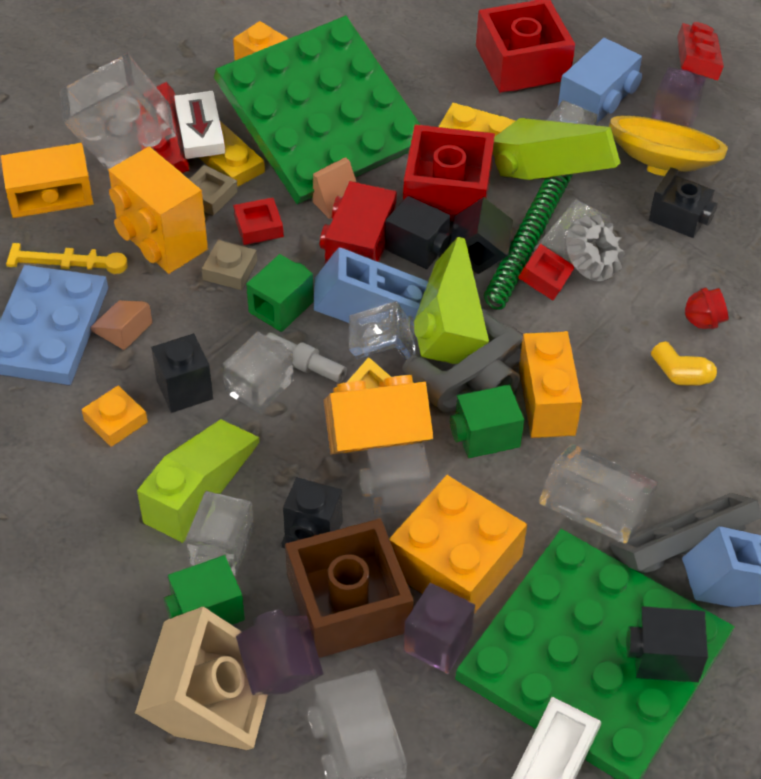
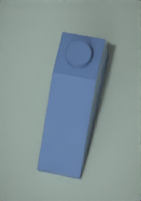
(357, 284)
(726, 568)

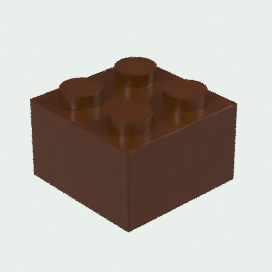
(349, 587)

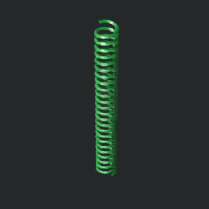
(535, 238)

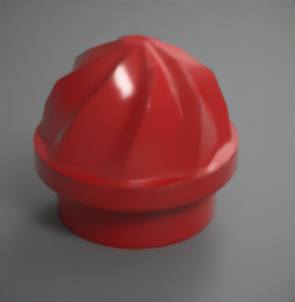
(706, 308)

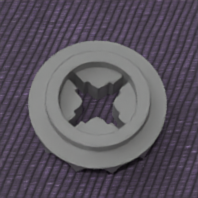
(586, 256)

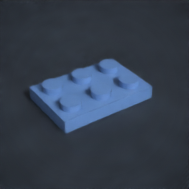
(49, 323)

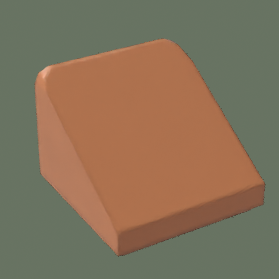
(331, 183)
(123, 322)

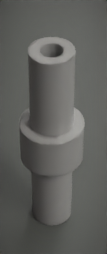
(308, 359)

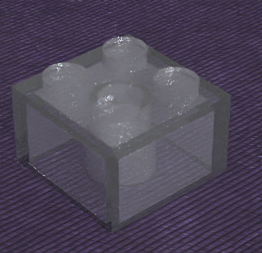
(117, 111)

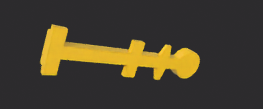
(114, 262)

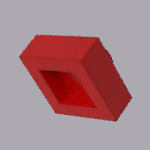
(258, 221)
(546, 272)

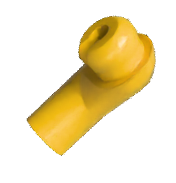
(683, 369)

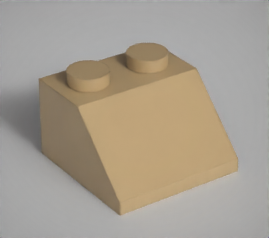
(200, 683)

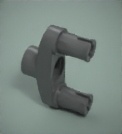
(484, 369)

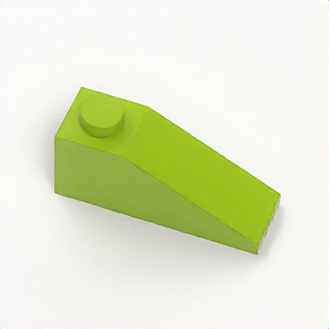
(553, 148)
(450, 312)
(180, 479)

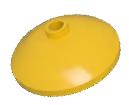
(666, 144)

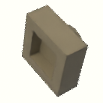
(215, 187)
(229, 264)

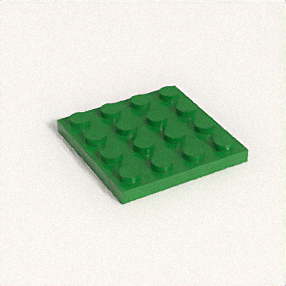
(317, 104)
(568, 642)

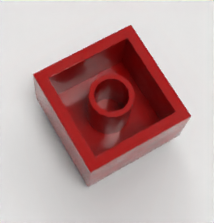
(524, 44)
(448, 167)

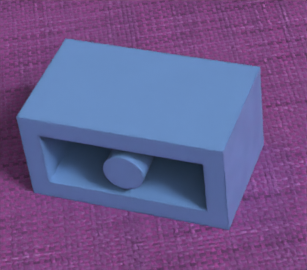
(602, 78)

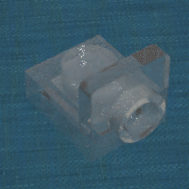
(381, 330)

